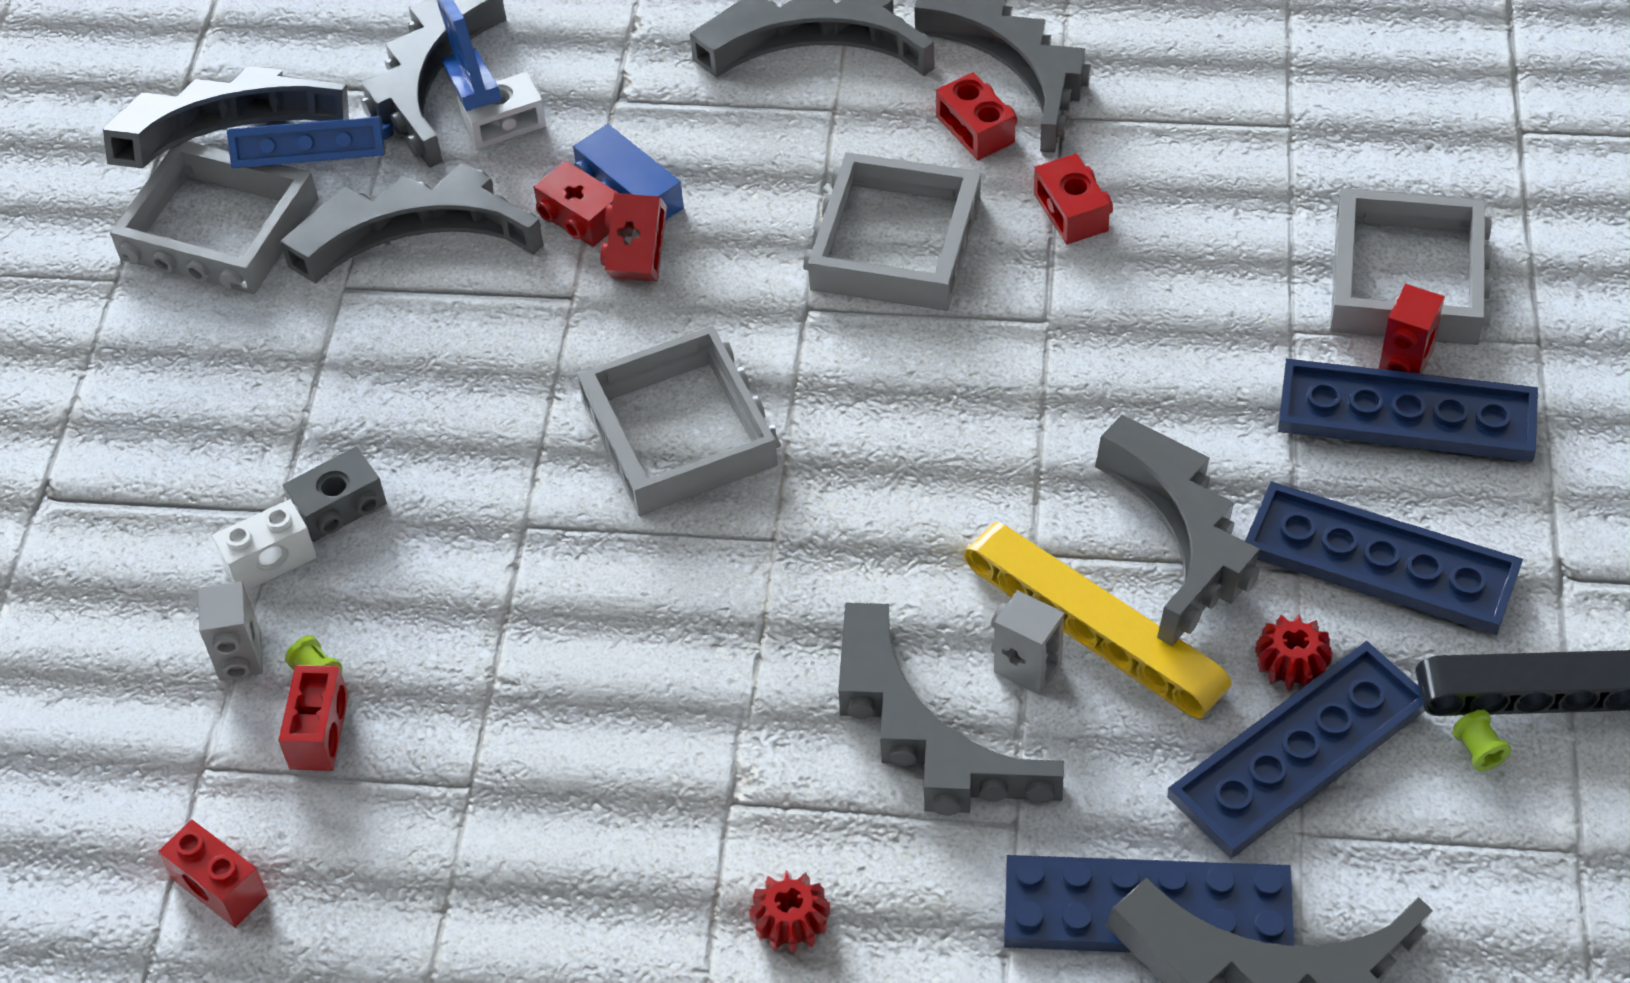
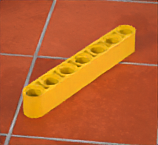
(1100, 620)

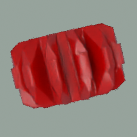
(1293, 651)
(790, 911)

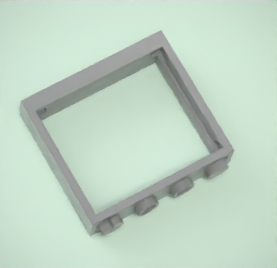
(288, 185)
(1416, 211)
(888, 282)
(659, 364)

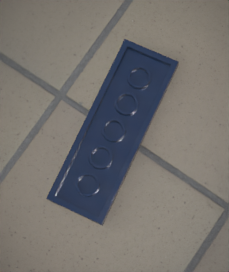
(1409, 410)
(1384, 557)
(1297, 749)
(1069, 899)

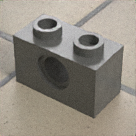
(336, 493)

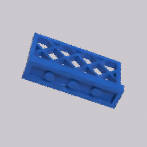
(465, 67)
(307, 142)

